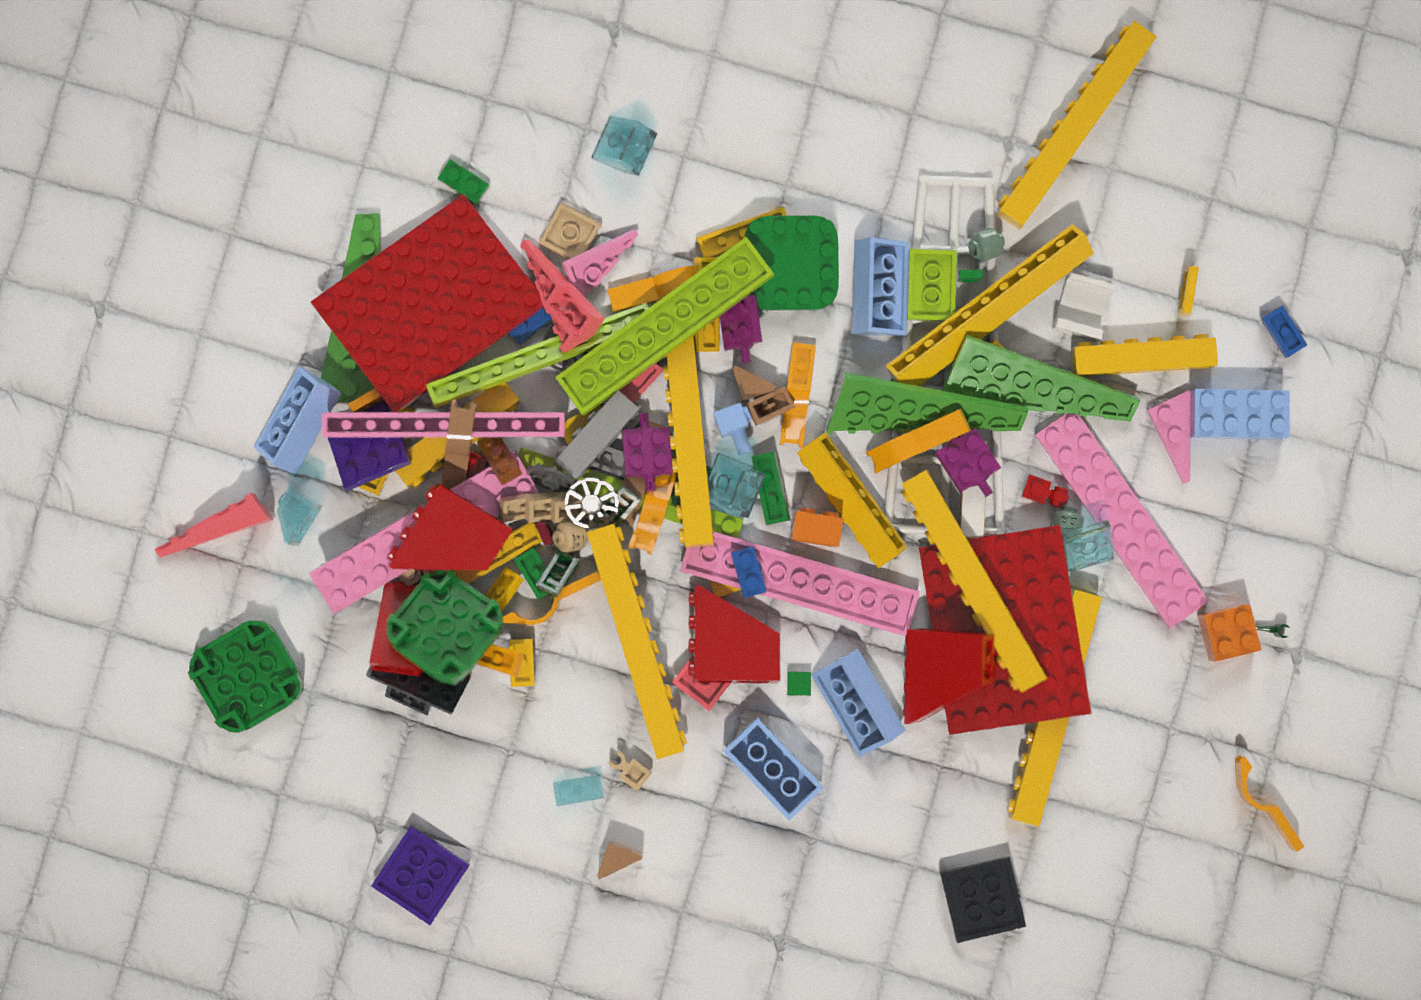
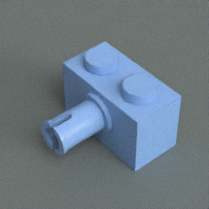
(734, 422)

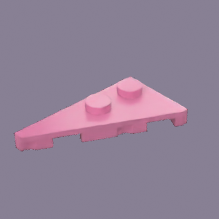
(591, 266)
(1173, 427)

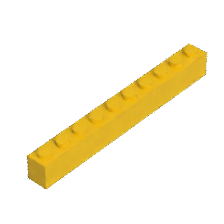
(1077, 124)
(992, 307)
(689, 447)
(973, 580)
(635, 640)
(1047, 736)

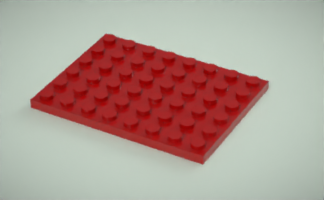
(428, 303)
(1036, 589)

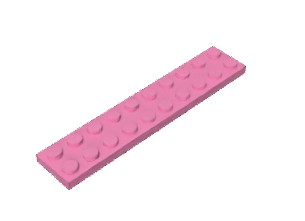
(1132, 529)
(365, 564)
(809, 584)

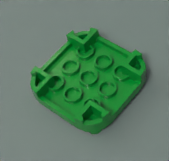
(803, 259)
(445, 626)
(246, 676)

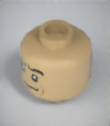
(570, 537)

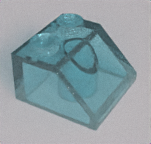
(624, 145)
(734, 485)
(296, 515)

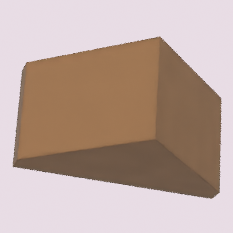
(750, 385)
(770, 406)
(616, 858)

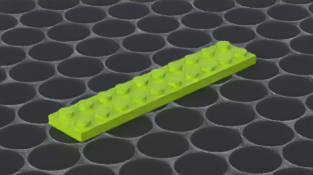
(665, 326)

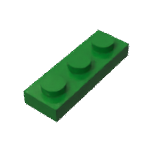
(772, 490)

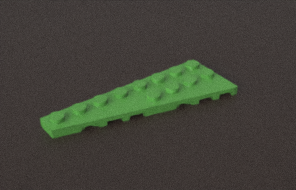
(339, 366)
(1012, 378)
(888, 405)

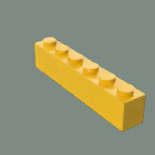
(1144, 356)
(430, 451)
(852, 500)

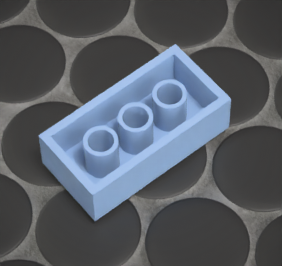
(1240, 414)
(773, 768)

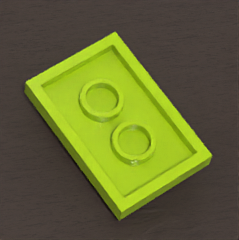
(931, 284)

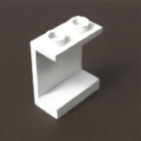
(1083, 306)

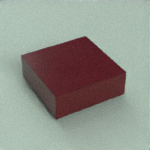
(545, 532)

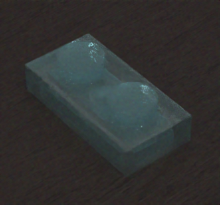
(578, 790)

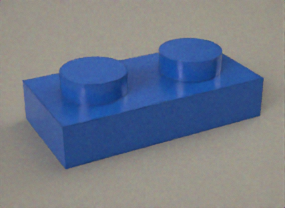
(530, 326)
(1284, 331)
(748, 572)

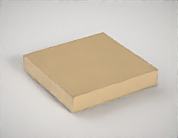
(569, 232)

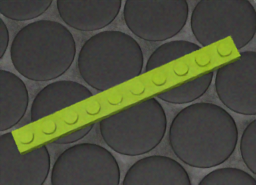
(522, 362)
(721, 522)

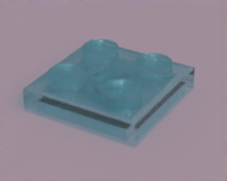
(1088, 546)

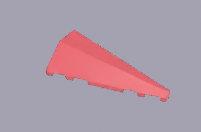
(571, 312)
(228, 521)

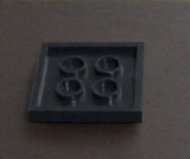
(982, 899)

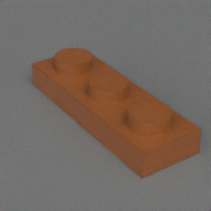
(499, 459)

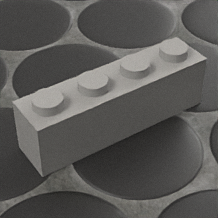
(596, 436)

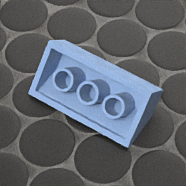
(880, 287)
(296, 420)
(858, 702)

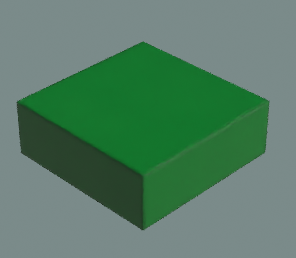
(969, 276)
(799, 683)

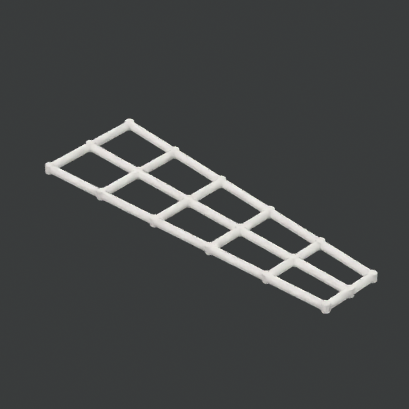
(955, 183)

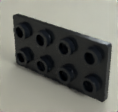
(421, 691)

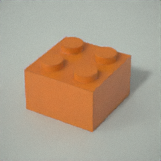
(817, 528)
(1229, 632)

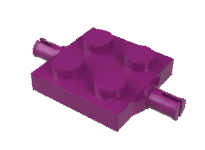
(741, 327)
(647, 452)
(968, 462)

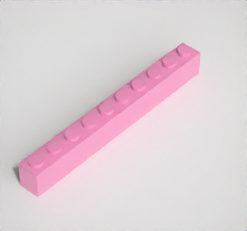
(436, 424)

